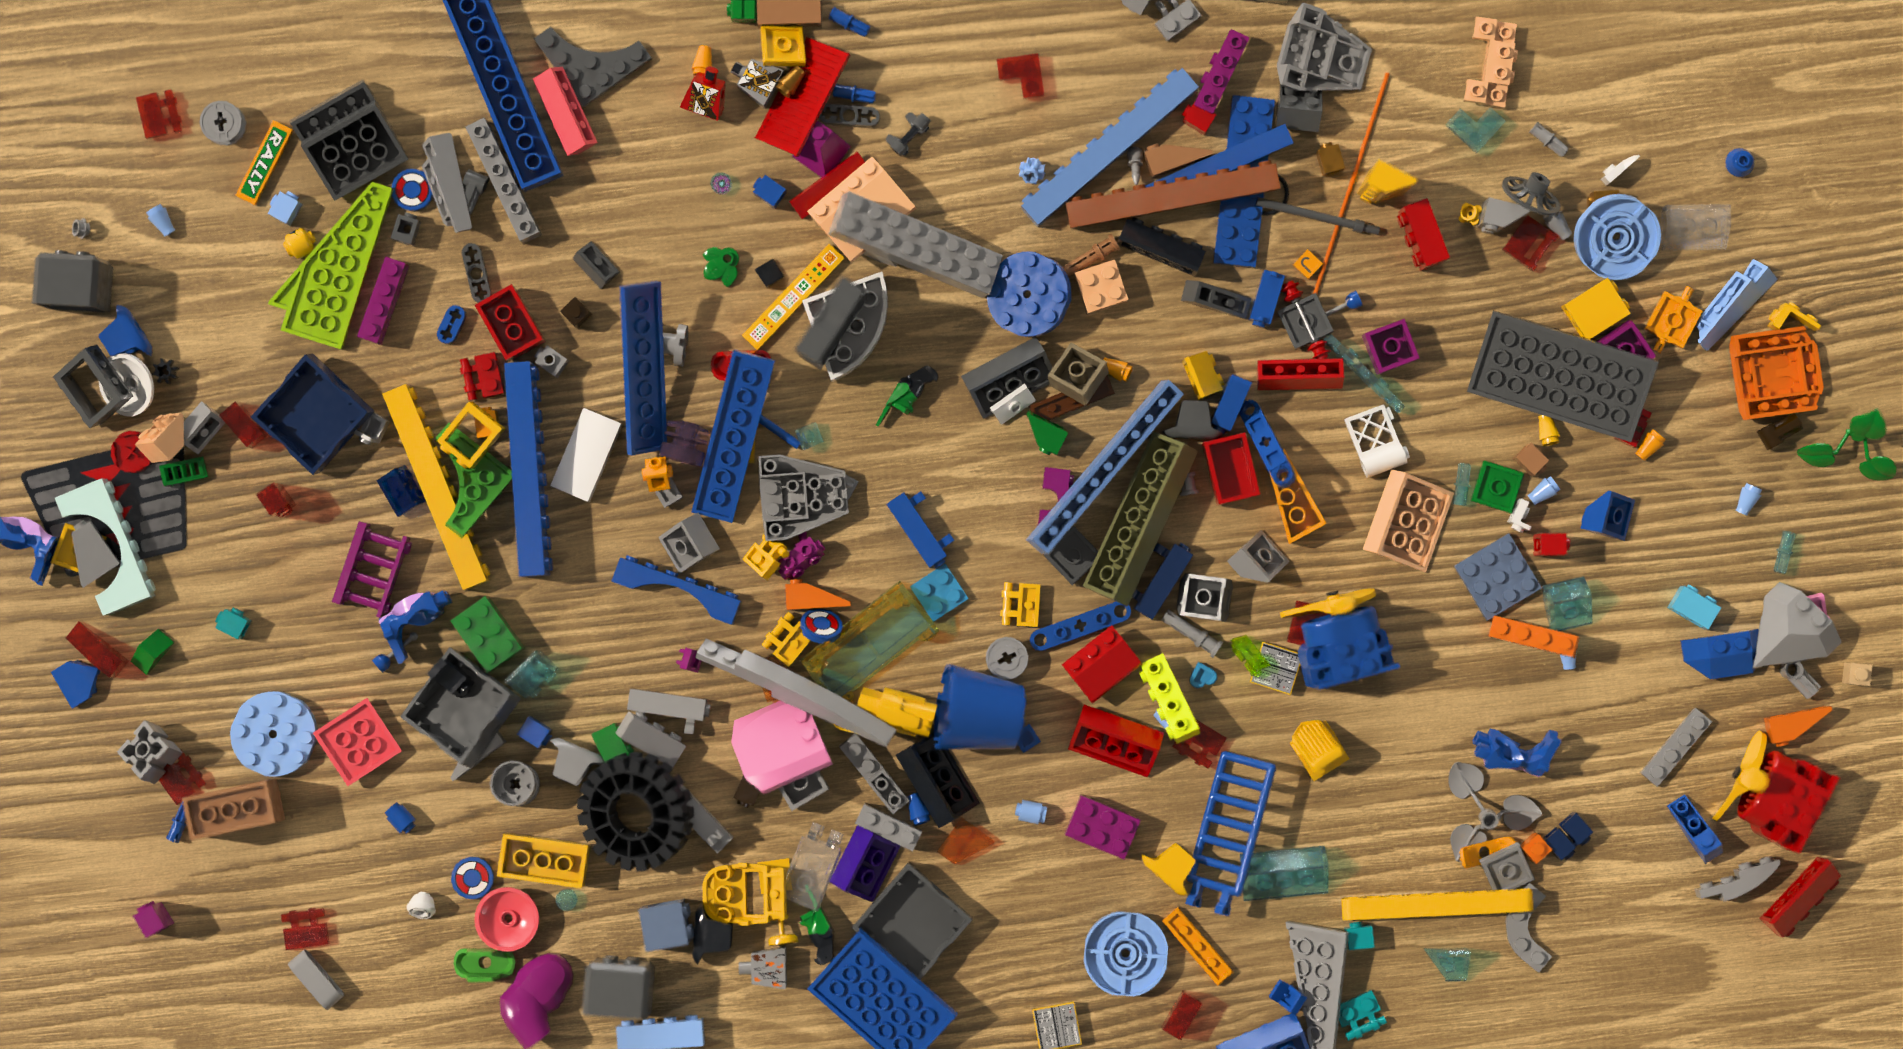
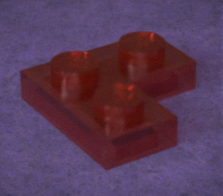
(1027, 70)

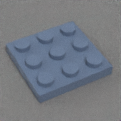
(1497, 577)

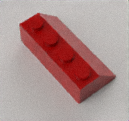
(1116, 740)
(1801, 897)

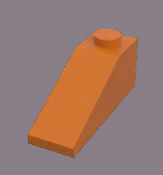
(806, 596)
(1791, 725)

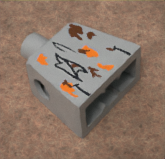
(767, 968)

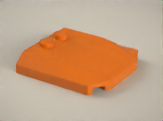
(1776, 372)

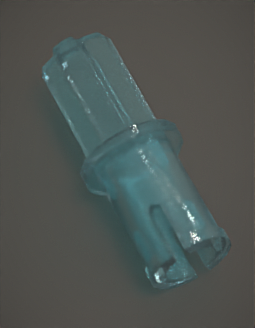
(1462, 484)
(1784, 552)

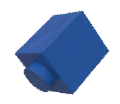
(769, 191)
(535, 732)

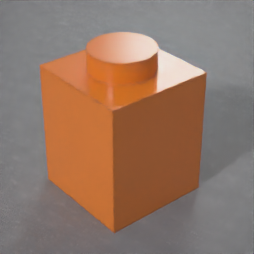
(1535, 848)

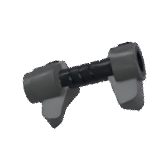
(919, 125)

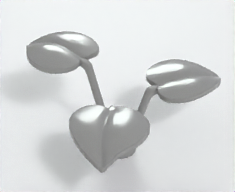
(1518, 812)

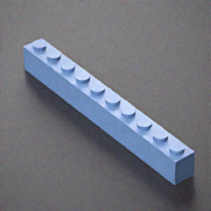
(1109, 147)
(1104, 466)

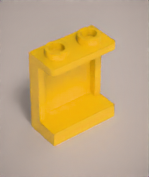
(1596, 309)

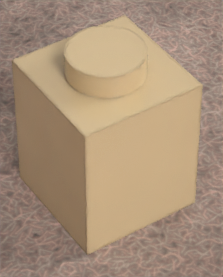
(1857, 674)

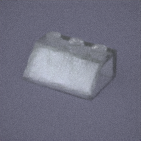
(1696, 227)

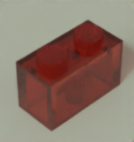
(243, 425)
(276, 500)
(1181, 1015)

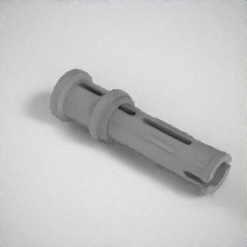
(1200, 638)

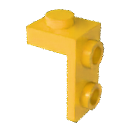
(1778, 317)

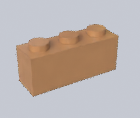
(789, 13)

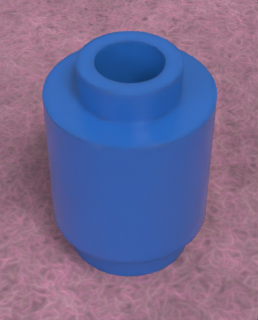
(400, 818)

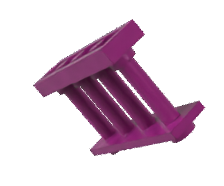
(350, 573)

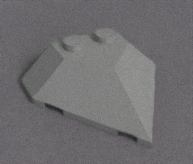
(1793, 629)

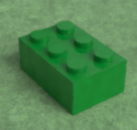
(487, 634)

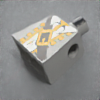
(757, 80)

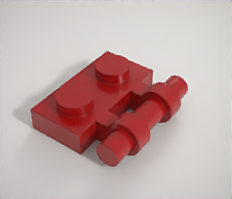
(488, 374)

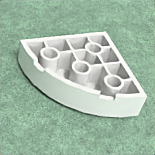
(864, 330)

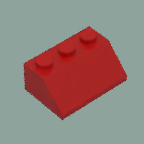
(1102, 664)

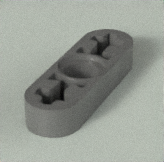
(864, 122)
(478, 257)

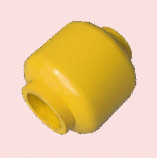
(299, 243)

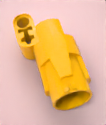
(899, 709)

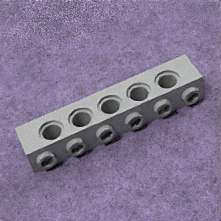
(503, 180)

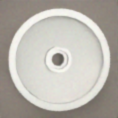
(137, 379)

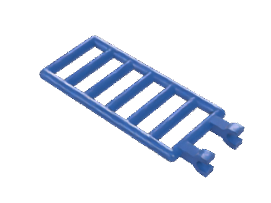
(1195, 896)

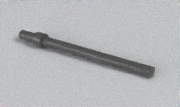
(1356, 226)

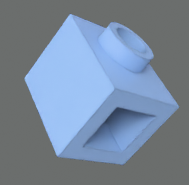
(285, 207)

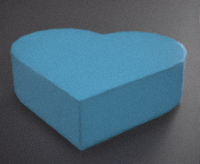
(1202, 675)

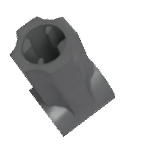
(474, 186)

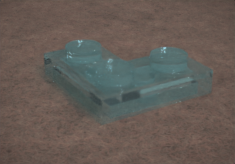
(1475, 133)

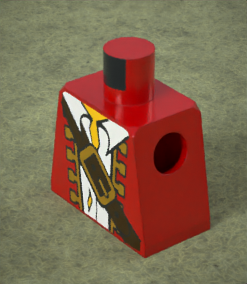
(706, 94)

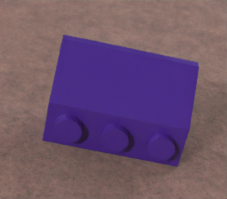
(864, 864)

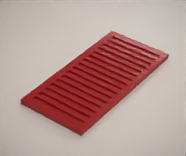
(793, 118)

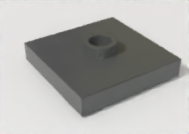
(1072, 555)

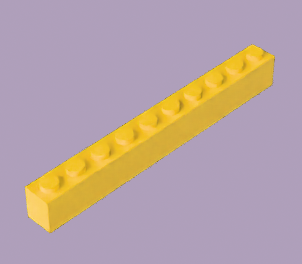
(435, 484)

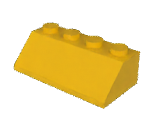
(1384, 183)

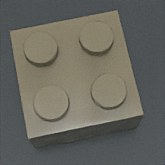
(1078, 374)

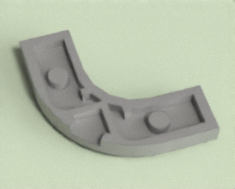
(1519, 935)

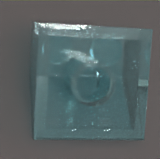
(1568, 604)
(532, 674)

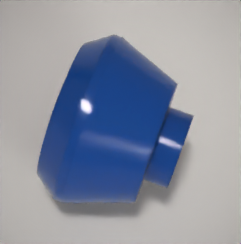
(1739, 162)

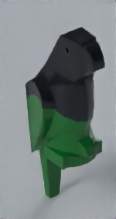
(909, 391)
(820, 933)

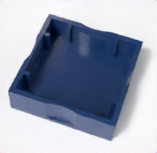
(312, 413)

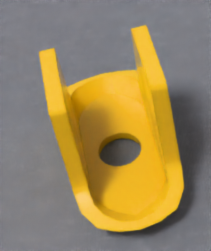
(1171, 867)

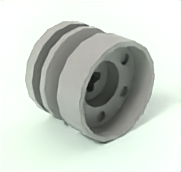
(502, 783)

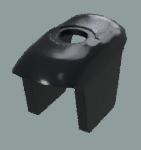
(710, 935)

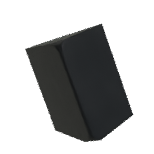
(769, 273)

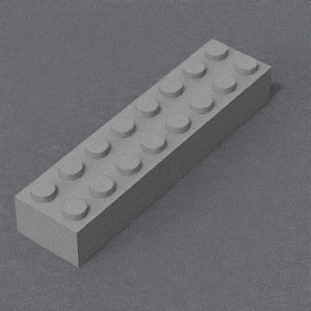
(915, 244)

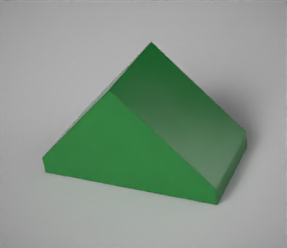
(151, 651)

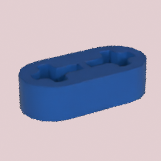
(446, 323)

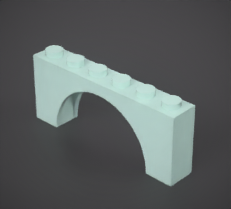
(131, 582)

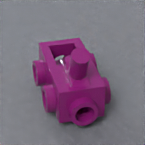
(805, 554)

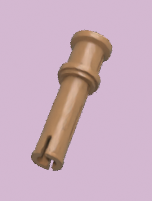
(1098, 252)

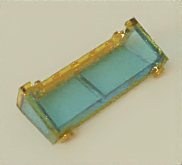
(869, 642)

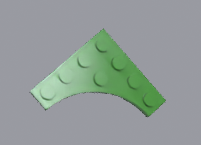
(477, 485)

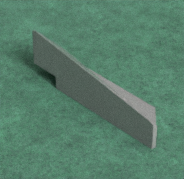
(446, 182)

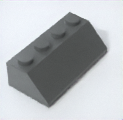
(1006, 373)

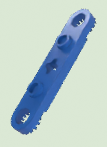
(1273, 454)
(1065, 631)

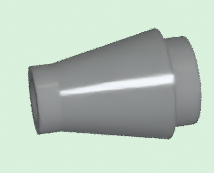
(1558, 225)

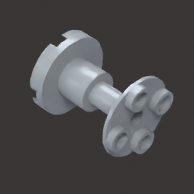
(676, 344)

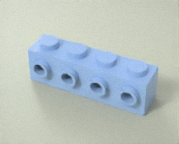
(661, 1034)

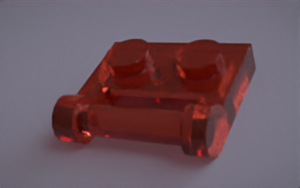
(1524, 238)

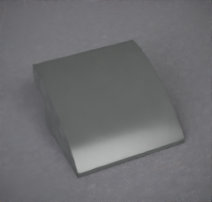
(348, 140)

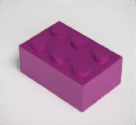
(1102, 827)

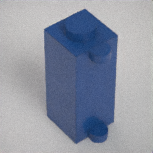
(1266, 298)

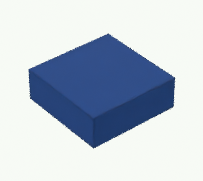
(1027, 738)

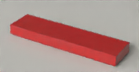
(824, 185)

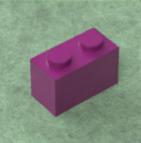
(153, 918)

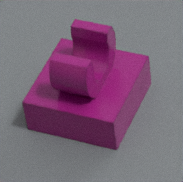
(689, 660)

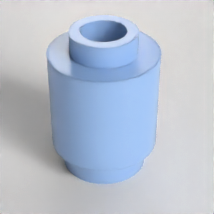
(1031, 812)

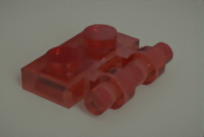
(152, 115)
(1208, 740)
(175, 782)
(307, 935)

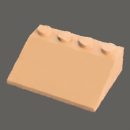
(869, 182)
(1408, 520)

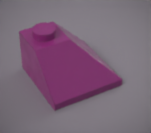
(822, 150)

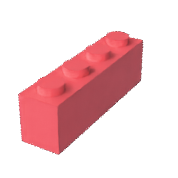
(564, 110)

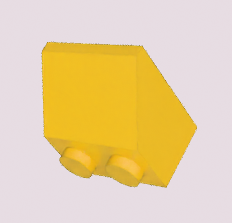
(1203, 375)

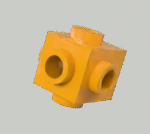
(657, 474)

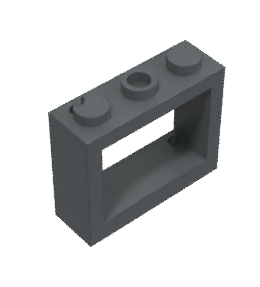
(107, 377)

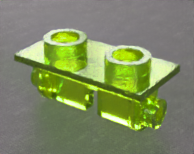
(1246, 650)

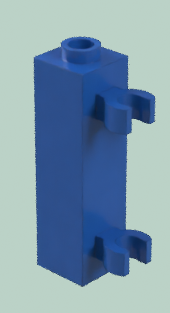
(917, 531)

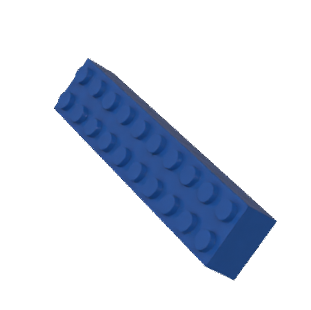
(504, 92)
(527, 469)

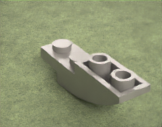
(874, 773)
(1746, 878)

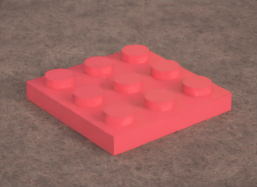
(357, 742)

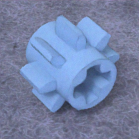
(1031, 170)

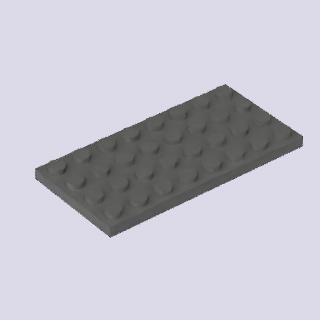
(1562, 376)

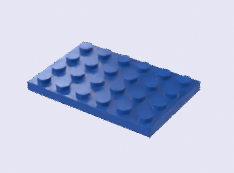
(881, 997)

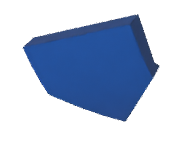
(76, 681)

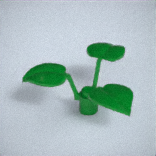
(1861, 427)

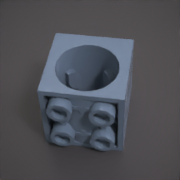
(666, 924)

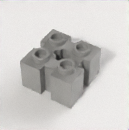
(149, 752)

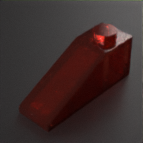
(97, 650)

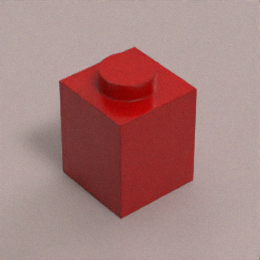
(1198, 118)

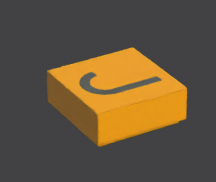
(1307, 264)

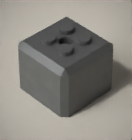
(72, 282)
(619, 987)

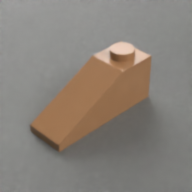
(1170, 158)

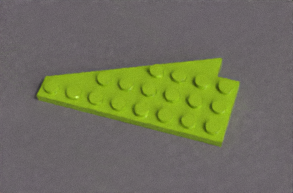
(329, 281)

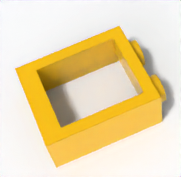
(496, 428)

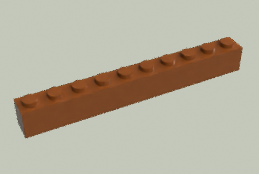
(1174, 195)

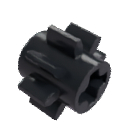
(172, 371)

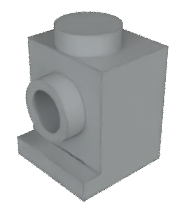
(558, 364)

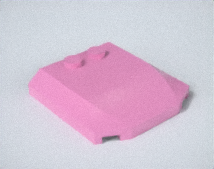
(778, 746)

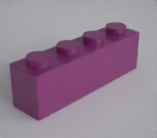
(383, 301)

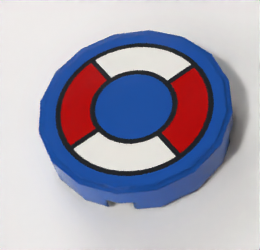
(411, 190)
(821, 625)
(472, 877)

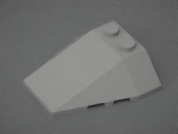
(1321, 53)

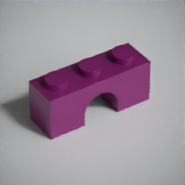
(1057, 481)

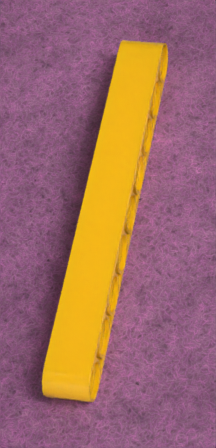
(1437, 904)

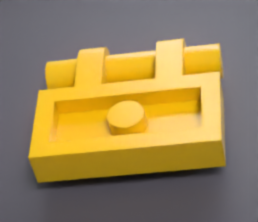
(764, 562)
(1028, 604)
(792, 645)

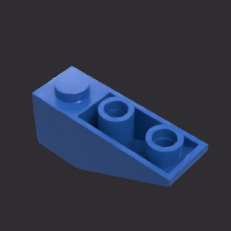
(1696, 829)

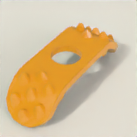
(1470, 854)

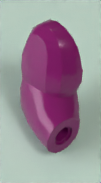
(533, 995)

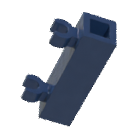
(1163, 580)

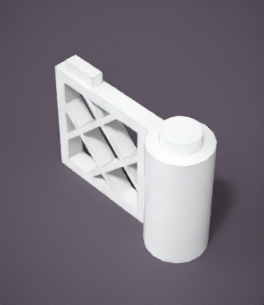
(1384, 456)

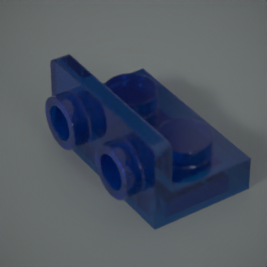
(401, 490)

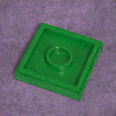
(1497, 487)

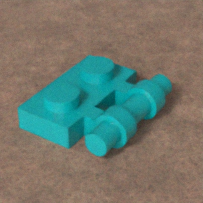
(1358, 1008)

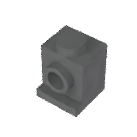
(399, 233)

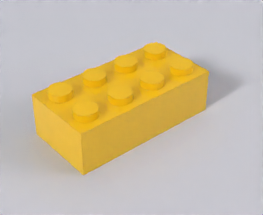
(543, 860)

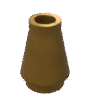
(789, 83)

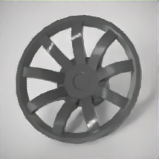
(1536, 187)

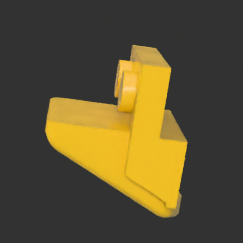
(1318, 748)

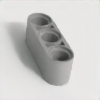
(316, 979)

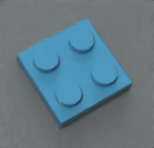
(939, 592)

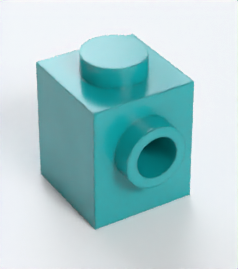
(233, 623)
(1359, 936)

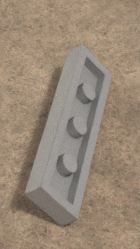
(1675, 747)

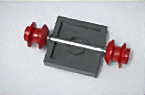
(1305, 321)

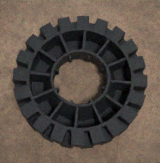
(661, 793)

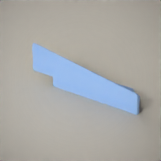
(1733, 302)

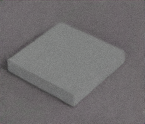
(1507, 868)

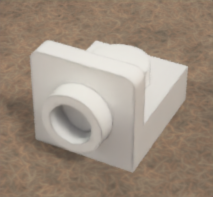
(1519, 512)

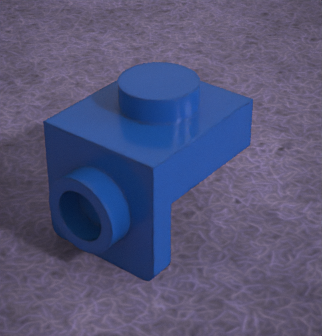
(1288, 996)

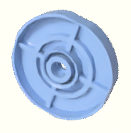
(1637, 241)
(294, 730)
(1129, 974)

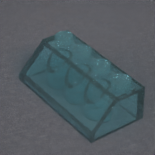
(1286, 873)

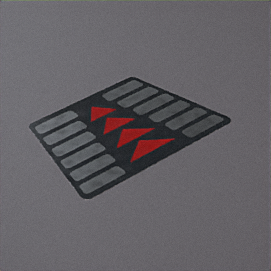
(150, 508)

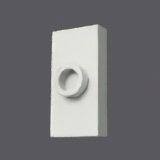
(1012, 404)

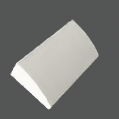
(586, 455)

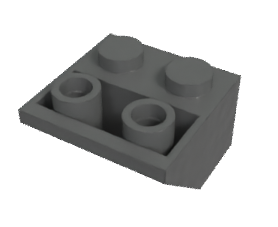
(1299, 109)

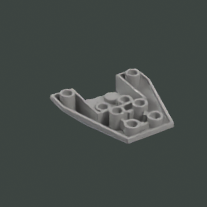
(799, 495)

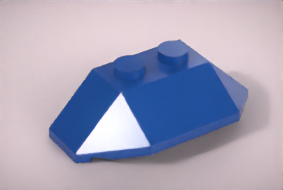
(1722, 654)

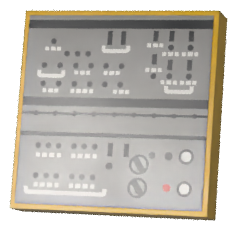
(1283, 668)
(1057, 1026)

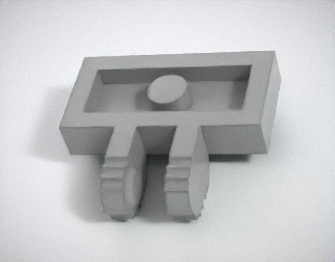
(1176, 20)

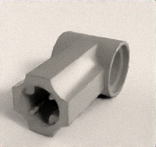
(1800, 679)

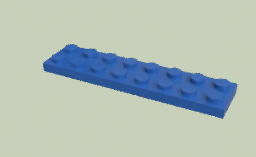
(1241, 217)
(643, 367)
(733, 435)

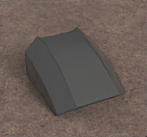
(1204, 597)

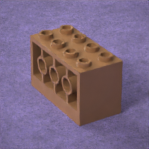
(233, 809)

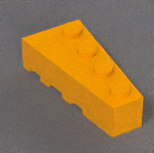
(1297, 506)

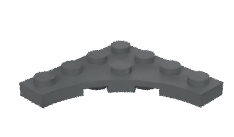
(590, 71)

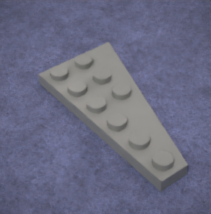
(1319, 974)

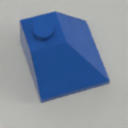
(1609, 515)

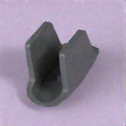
(1193, 422)

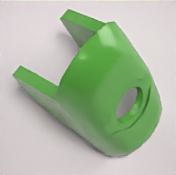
(467, 964)

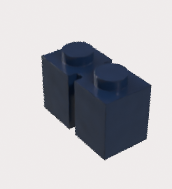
(1575, 829)

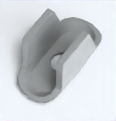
(573, 761)

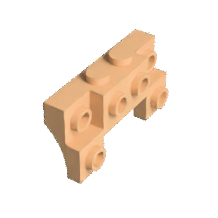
(1497, 63)

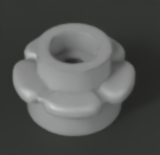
(80, 228)

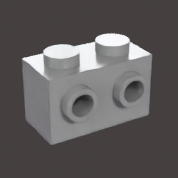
(201, 427)

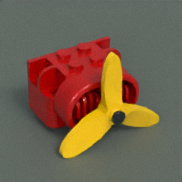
(1779, 795)

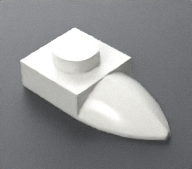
(1614, 171)

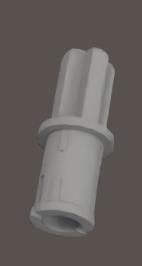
(1549, 139)

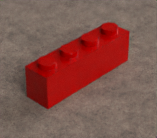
(1300, 374)

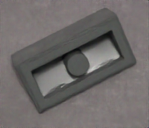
(595, 264)

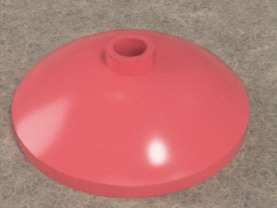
(493, 926)

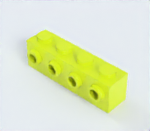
(1169, 698)

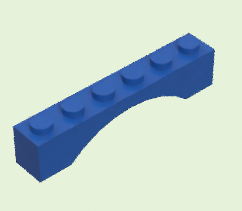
(635, 575)

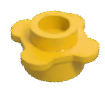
(1464, 213)

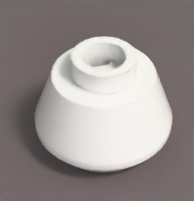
(421, 906)

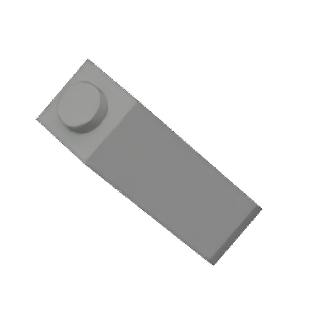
(92, 552)

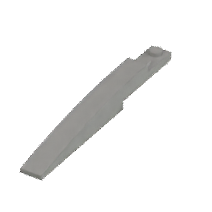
(796, 691)

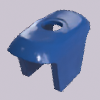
(125, 335)

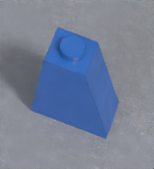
(1230, 403)

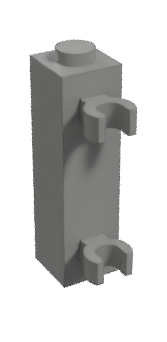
(669, 705)
(708, 826)

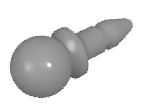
(1135, 158)

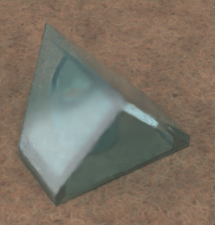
(1451, 962)

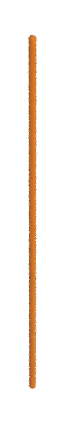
(1352, 181)

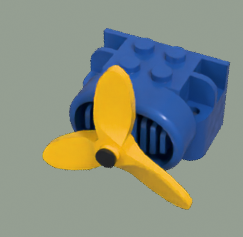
(1344, 643)

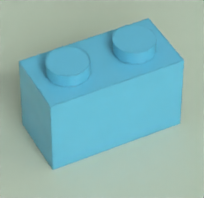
(1694, 607)

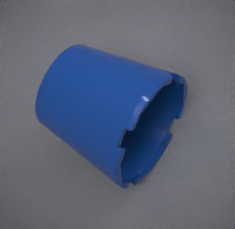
(978, 711)

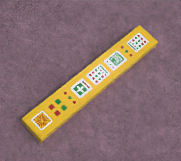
(792, 297)

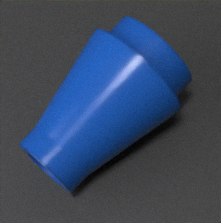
(918, 812)

